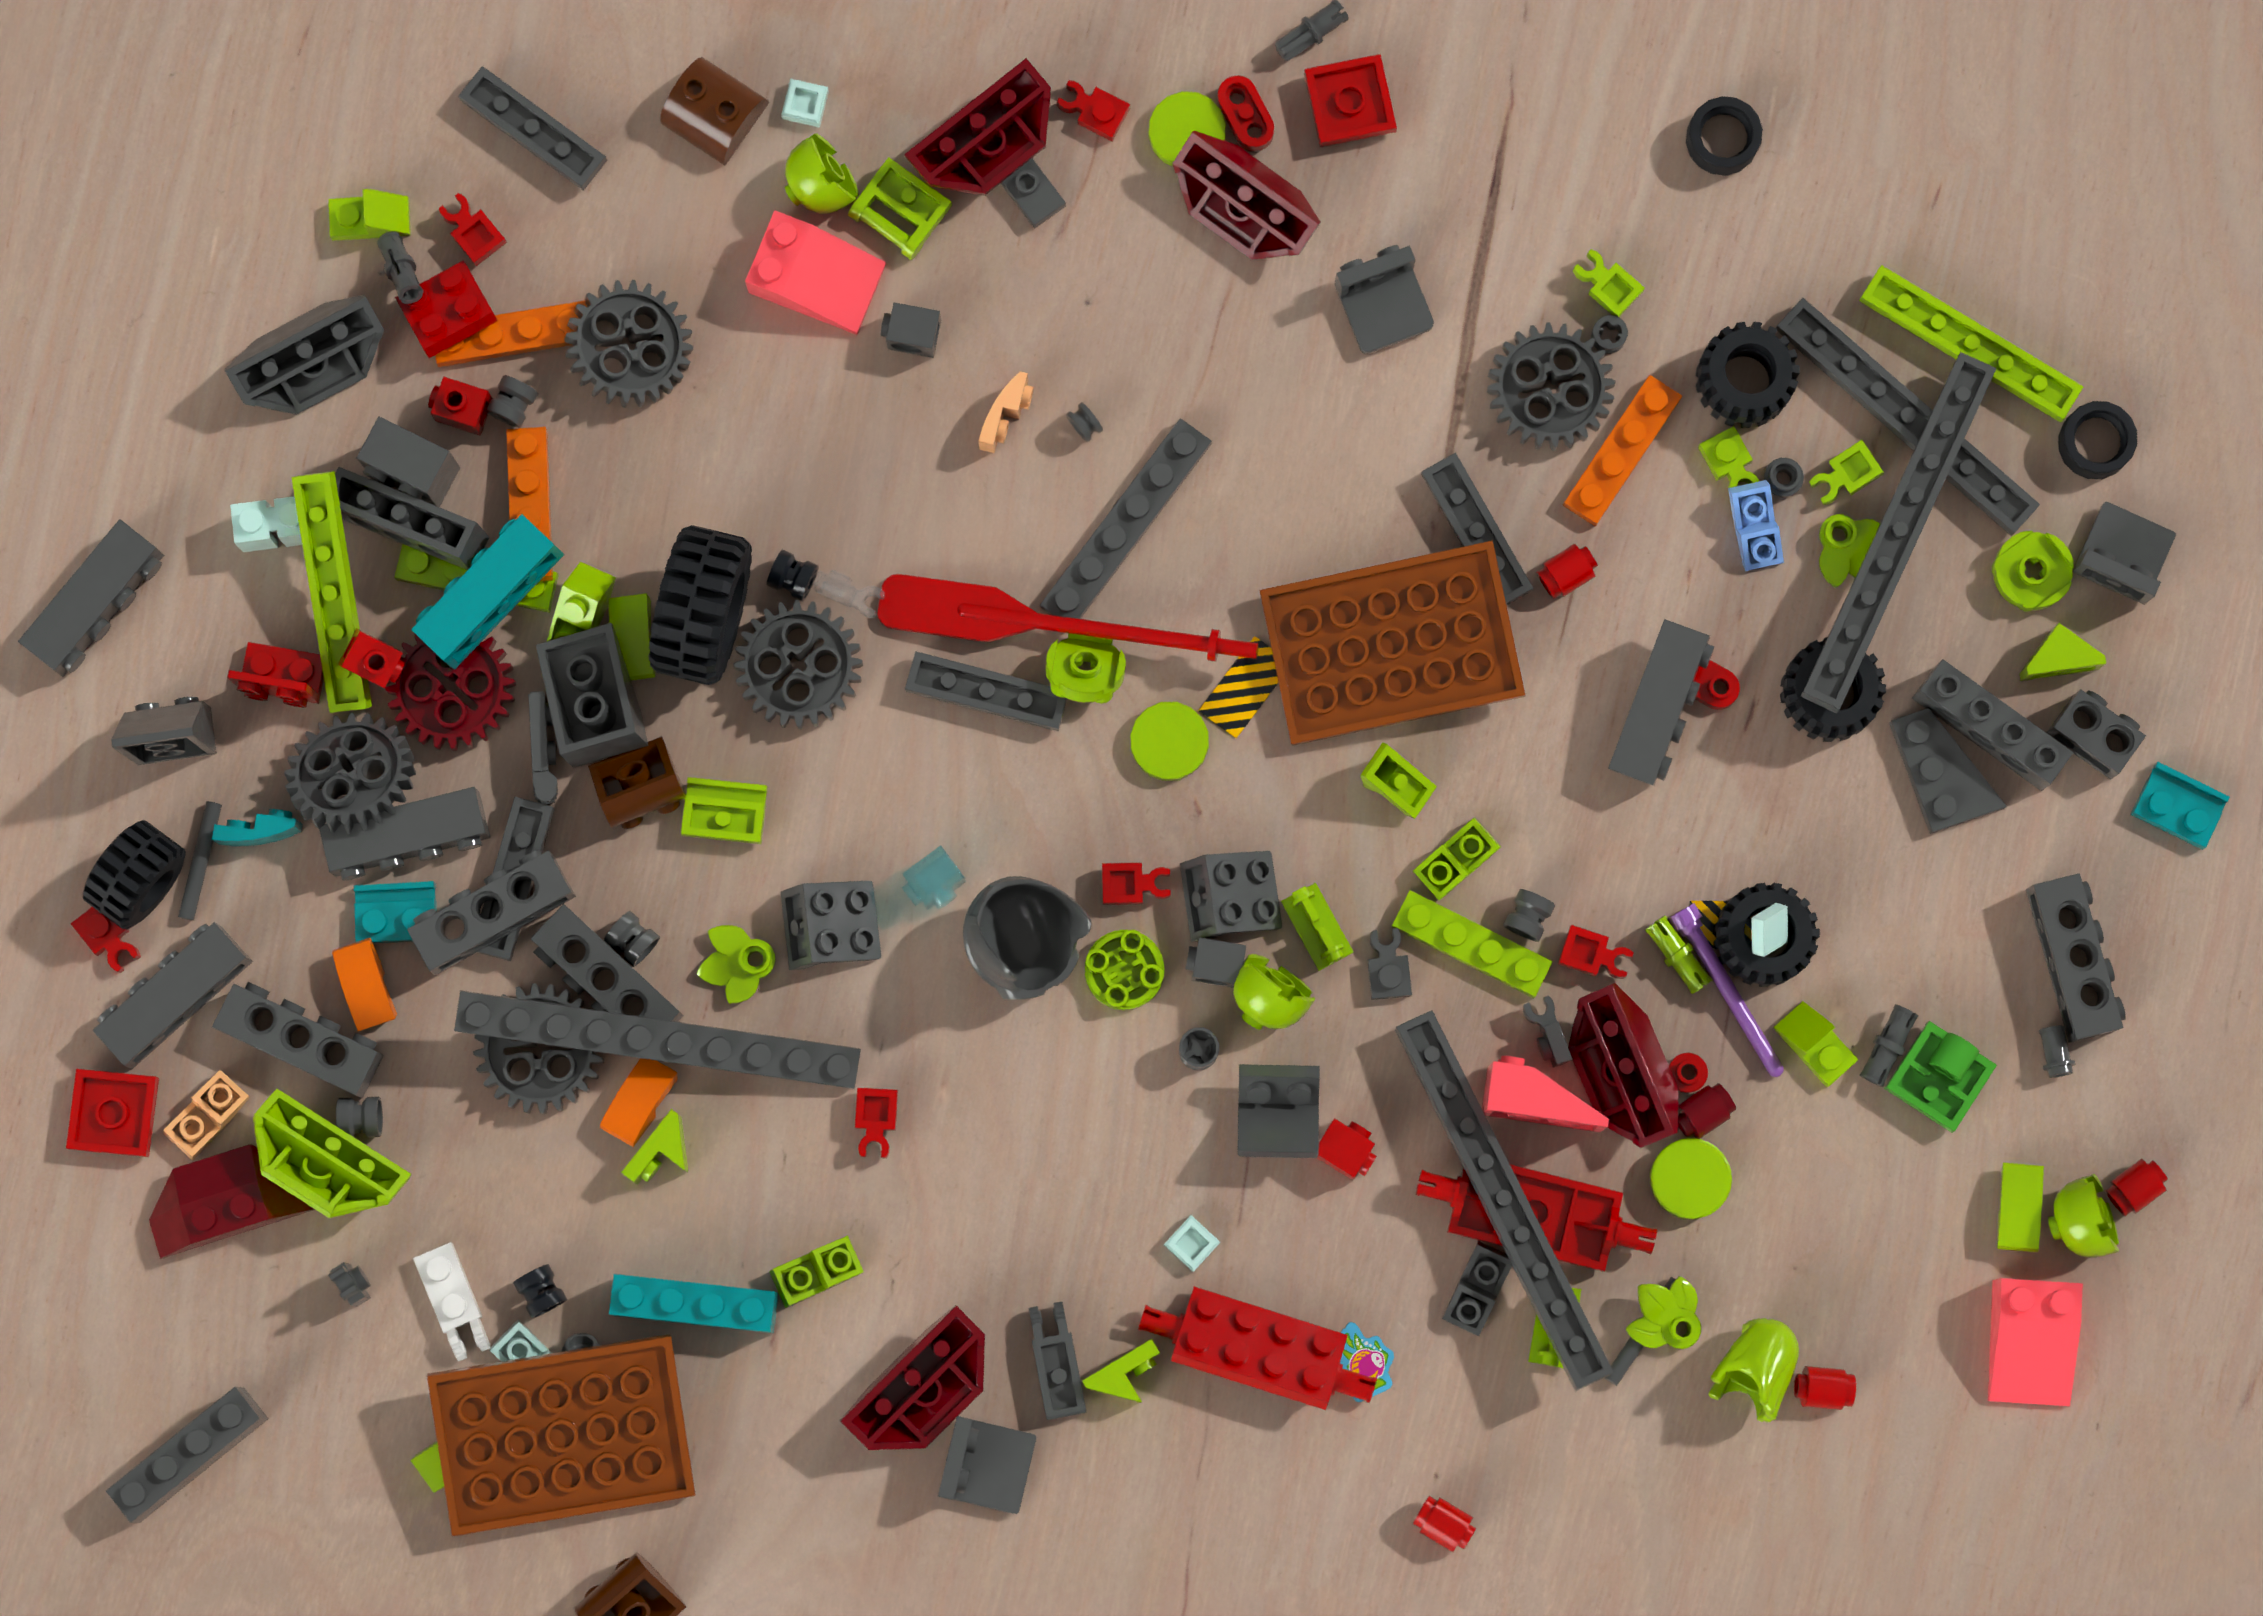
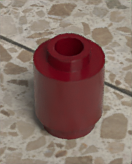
(1705, 1111)

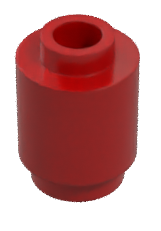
(1567, 571)
(2137, 1187)
(1825, 1388)
(1444, 1523)

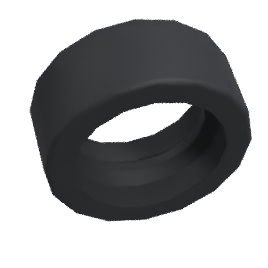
(1736, 109)
(2118, 418)

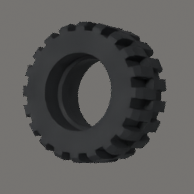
(700, 605)

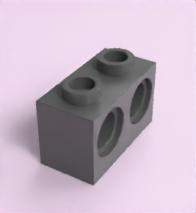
(2091, 742)

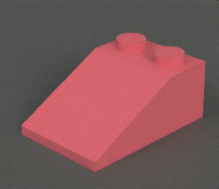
(814, 273)
(1532, 1097)
(2034, 1341)

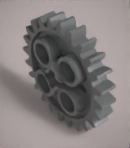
(637, 377)
(1563, 419)
(825, 688)
(350, 773)
(540, 1085)

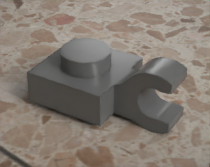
(1552, 1043)

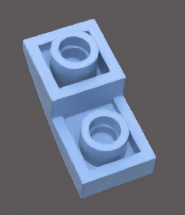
(1756, 525)

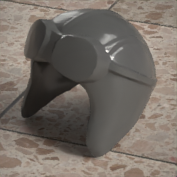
(1023, 936)

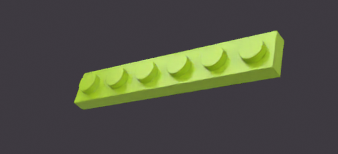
(1957, 333)
(330, 586)

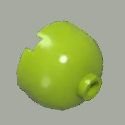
(817, 177)
(1270, 995)
(2084, 1219)

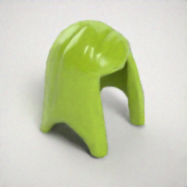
(1759, 1366)

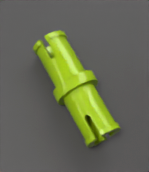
(1678, 954)

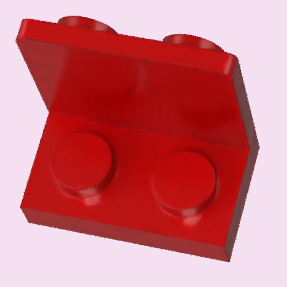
(279, 673)

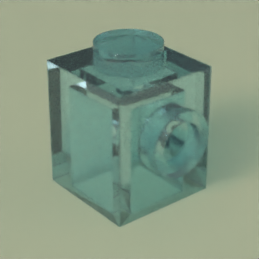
(933, 880)

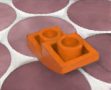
(363, 984)
(637, 1100)

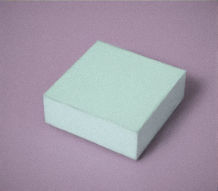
(805, 103)
(1769, 929)
(1192, 1243)

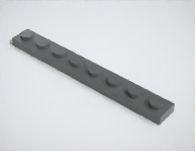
(1902, 412)

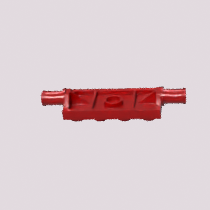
(1575, 1216)
(1259, 1349)

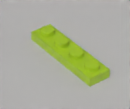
(432, 572)
(1472, 944)

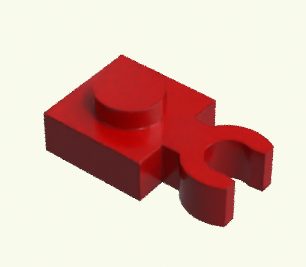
(1099, 112)
(474, 233)
(1126, 884)
(103, 935)
(1588, 951)
(876, 1112)

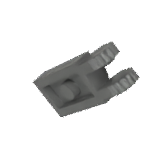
(542, 751)
(1057, 1367)

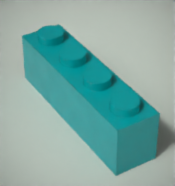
(486, 591)
(693, 1303)

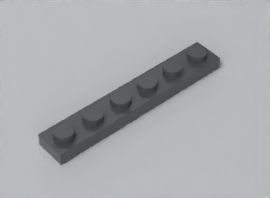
(1127, 522)

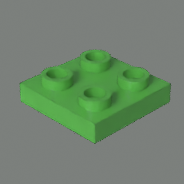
(1941, 1076)

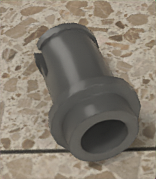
(2056, 1051)

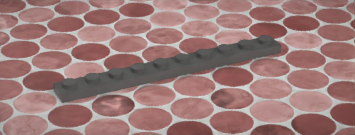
(1898, 533)
(656, 1039)
(1504, 1201)

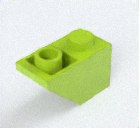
(581, 601)

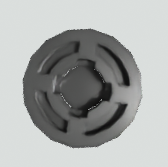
(511, 401)
(1530, 912)
(632, 938)
(1199, 1043)
(354, 1117)

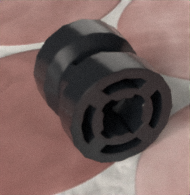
(792, 575)
(536, 1282)

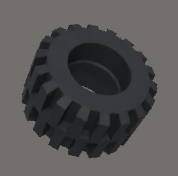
(1764, 348)
(1819, 720)
(134, 874)
(1737, 953)

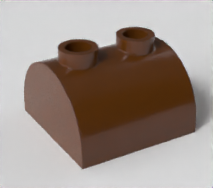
(712, 109)
(637, 784)
(631, 1591)

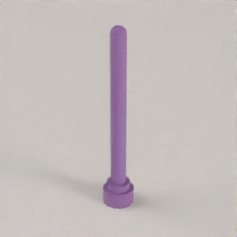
(1689, 925)

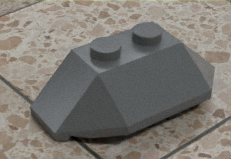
(308, 357)

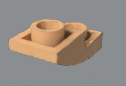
(1009, 404)
(206, 1115)

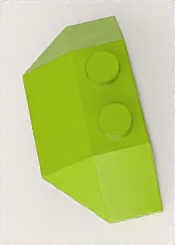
(321, 1160)

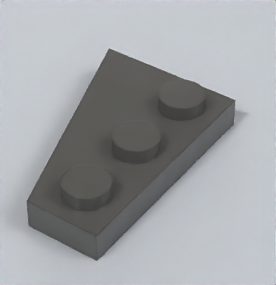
(1941, 773)

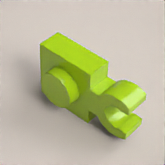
(1612, 288)
(1727, 457)
(1852, 469)

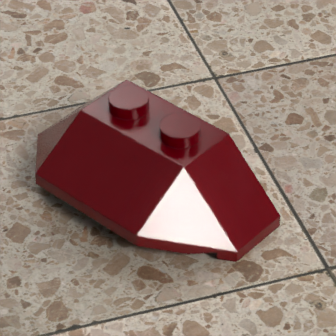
(988, 135)
(1243, 199)
(1624, 1067)
(218, 1201)
(922, 1387)

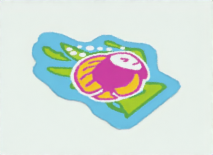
(1367, 1358)

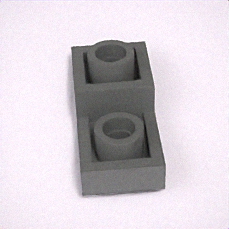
(1478, 1288)

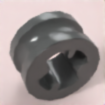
(1612, 323)
(1084, 422)

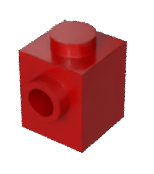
(459, 405)
(372, 659)
(1347, 1148)

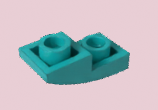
(267, 829)

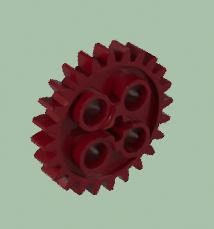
(427, 712)

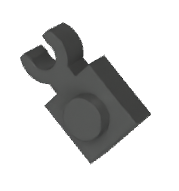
(1389, 973)
(351, 1283)

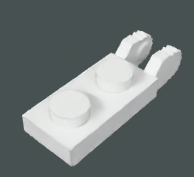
(451, 1297)

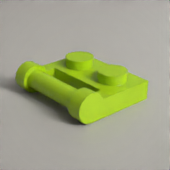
(906, 197)

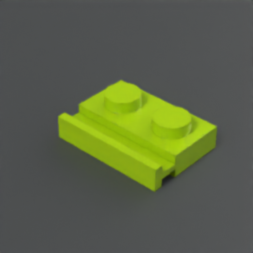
(724, 810)

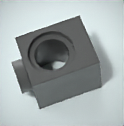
(911, 329)
(1216, 962)

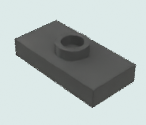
(1033, 193)

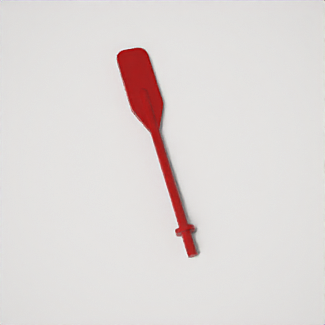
(991, 614)

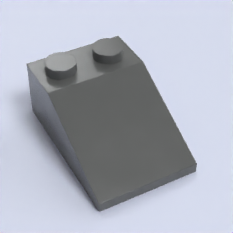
(591, 696)
(166, 732)

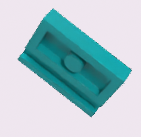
(2180, 805)
(389, 909)

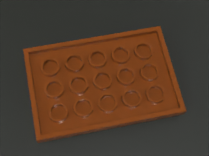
(1392, 643)
(561, 1434)

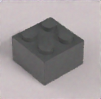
(407, 462)

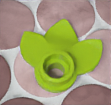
(1844, 556)
(731, 965)
(1663, 1312)

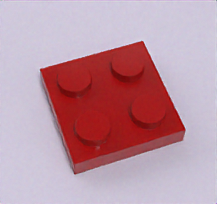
(1350, 100)
(448, 310)
(112, 1113)

